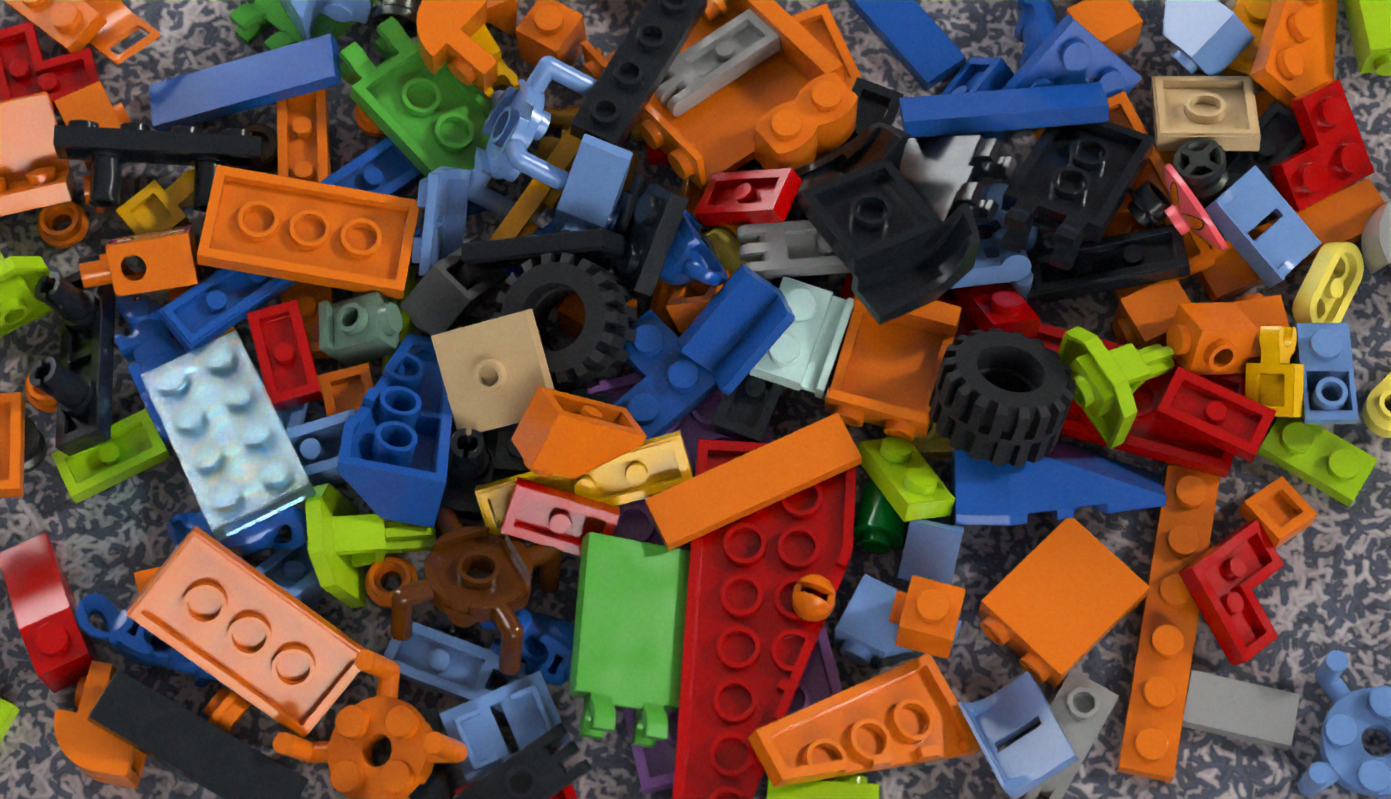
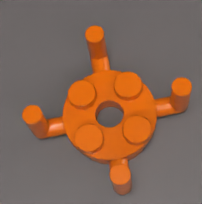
(362, 726)

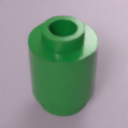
(877, 522)

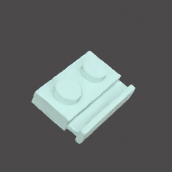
(811, 343)

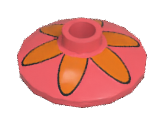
(1187, 212)

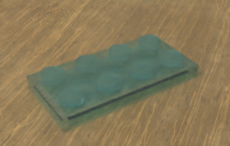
(227, 436)

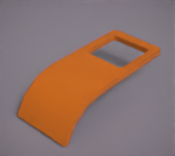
(119, 25)

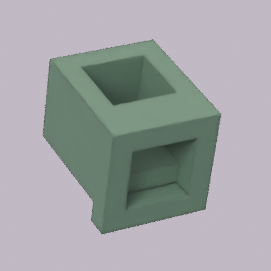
(359, 328)

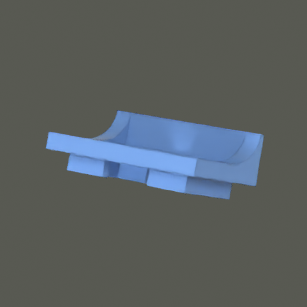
(445, 204)
(1280, 245)
(527, 710)
(1007, 715)

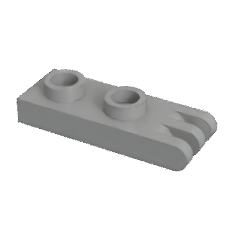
(716, 61)
(787, 250)
(1081, 711)

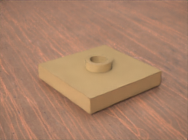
(1205, 109)
(492, 370)

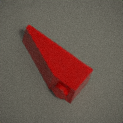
(46, 613)

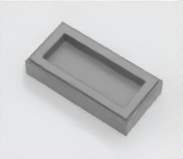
(1240, 710)

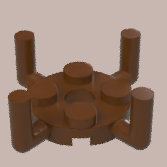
(473, 599)

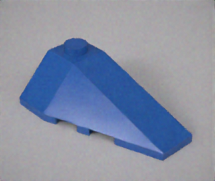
(400, 438)
(1056, 484)

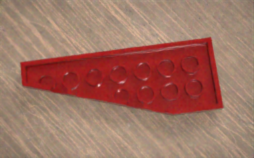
(741, 631)

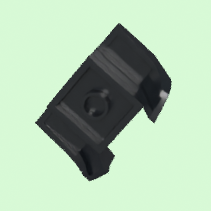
(883, 226)

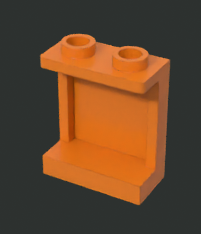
(892, 368)
(1060, 602)

